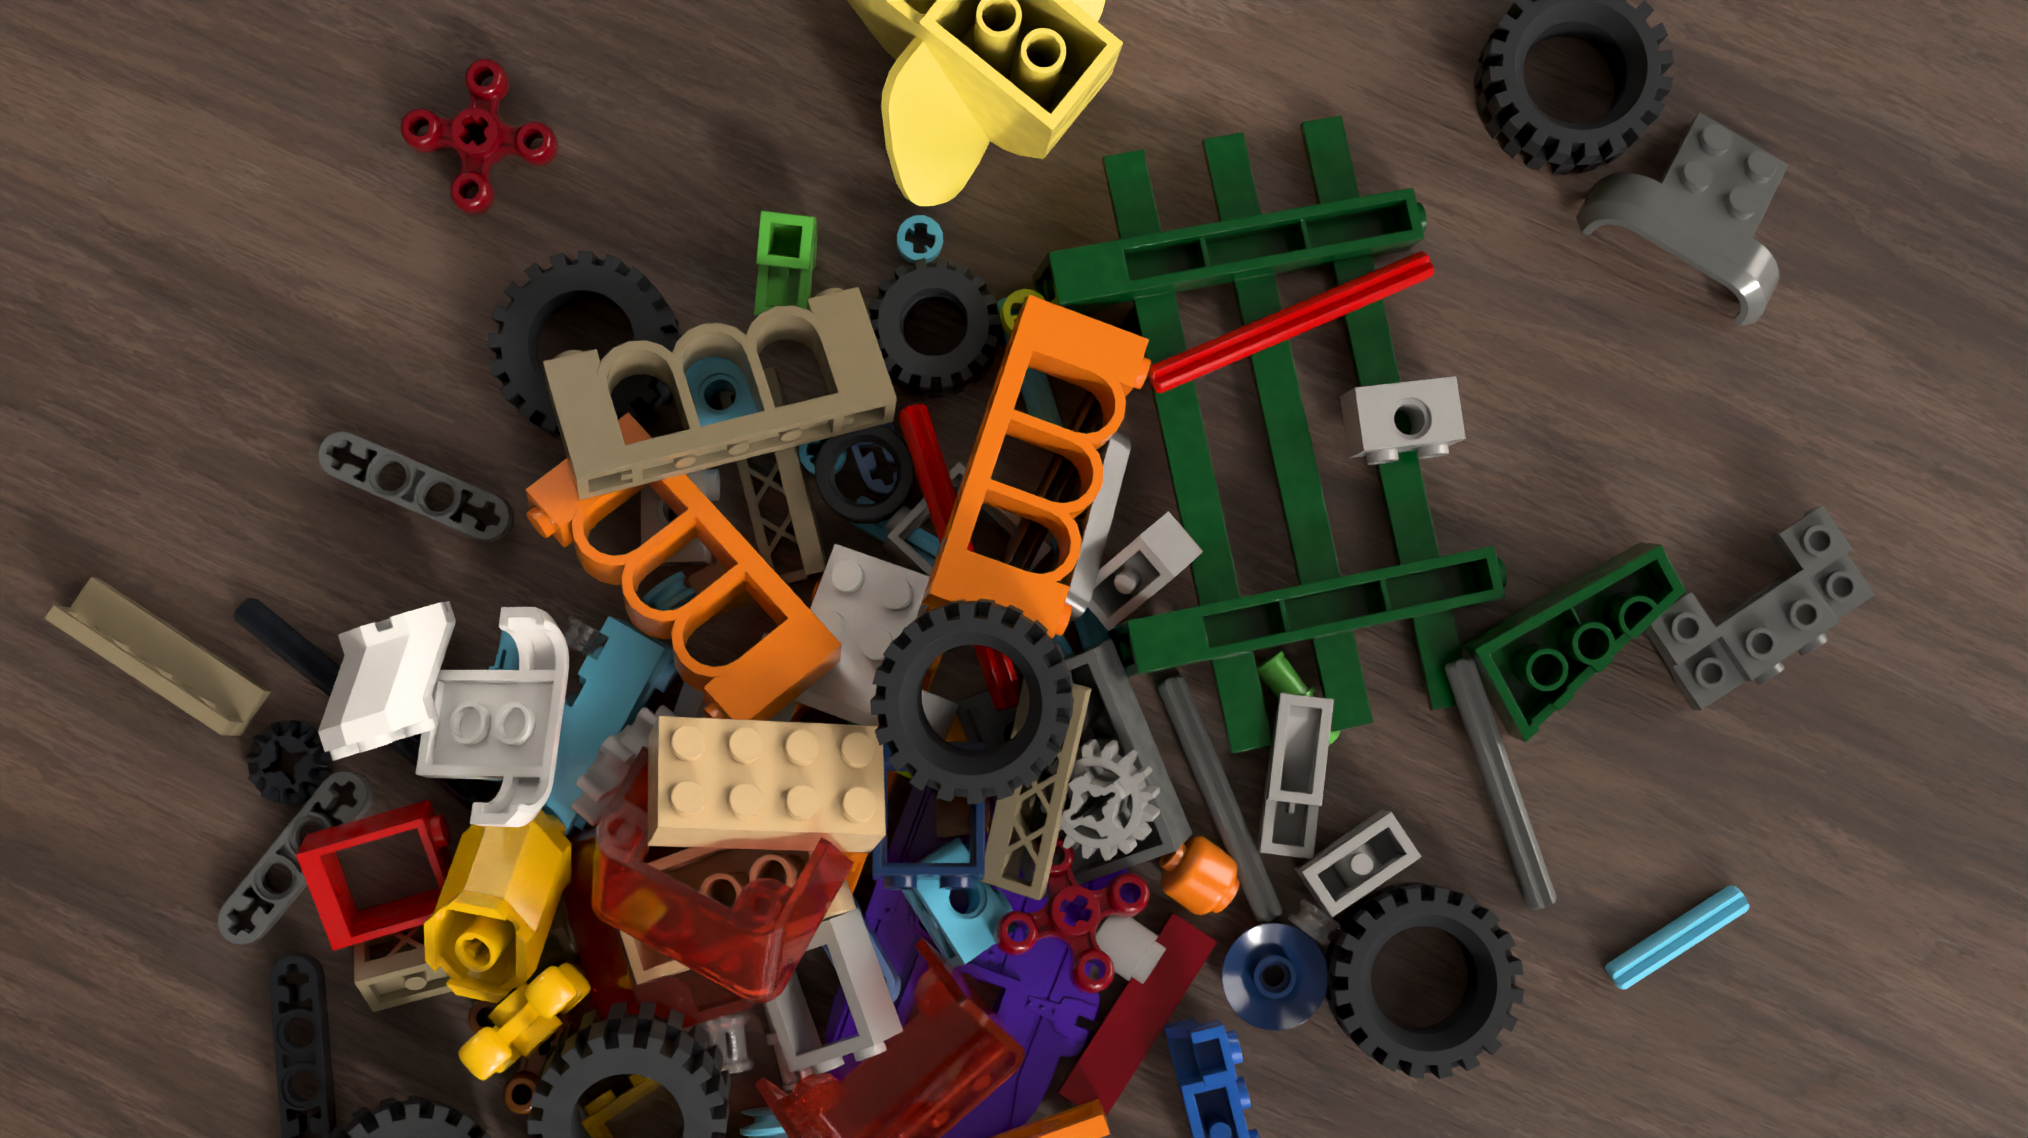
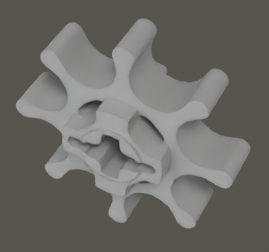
(612, 765)

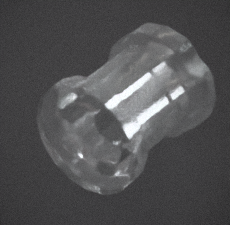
(733, 1024)

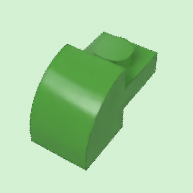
(785, 260)

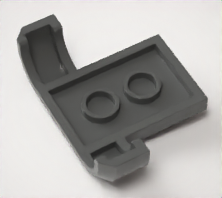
(1701, 210)

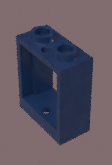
(950, 875)

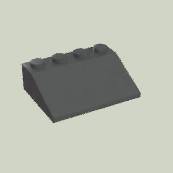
(1110, 716)

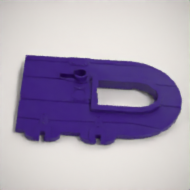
(1034, 991)

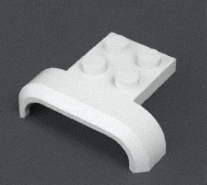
(867, 608)
(503, 722)

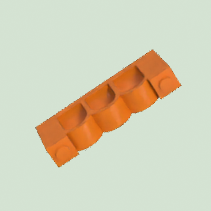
(1079, 352)
(763, 677)

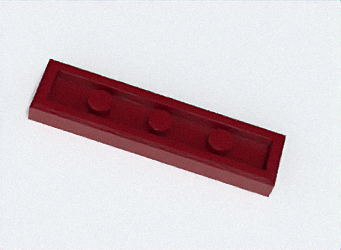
(1137, 1017)

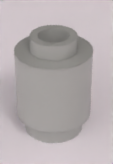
(1129, 946)

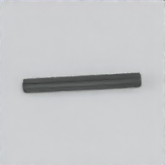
(1500, 783)
(1219, 798)

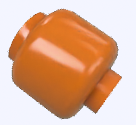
(1199, 876)

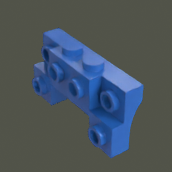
(1208, 1080)

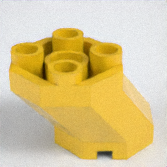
(498, 906)

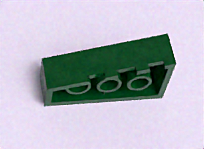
(1560, 641)

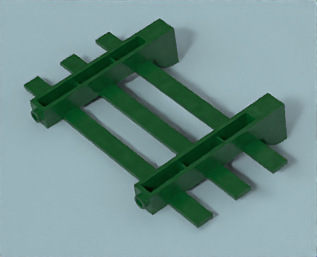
(1248, 252)

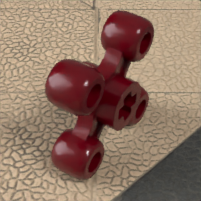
(459, 133)
(1081, 936)

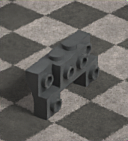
(1771, 624)

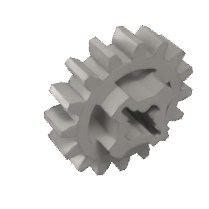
(1108, 817)

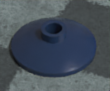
(1299, 989)

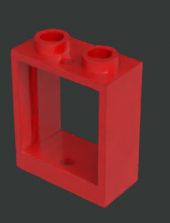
(331, 891)

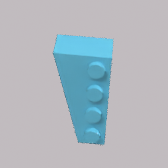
(616, 687)

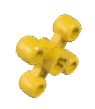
(524, 1020)

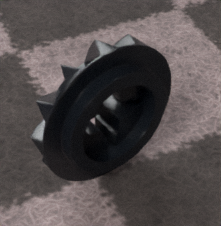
(310, 771)

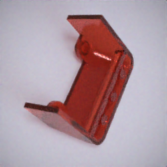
(739, 947)
(607, 960)
(925, 1078)

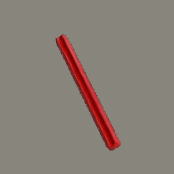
(1290, 322)
(940, 500)

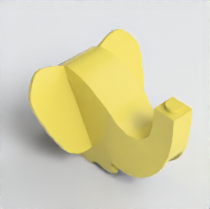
(979, 77)

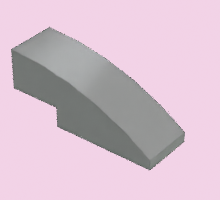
(1295, 776)

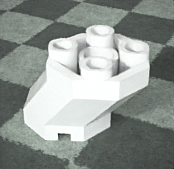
(387, 681)

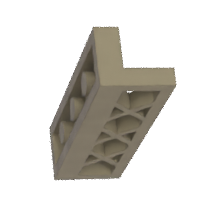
(797, 496)
(161, 657)
(1013, 814)
(407, 977)

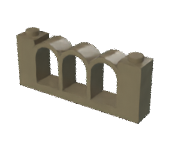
(831, 326)

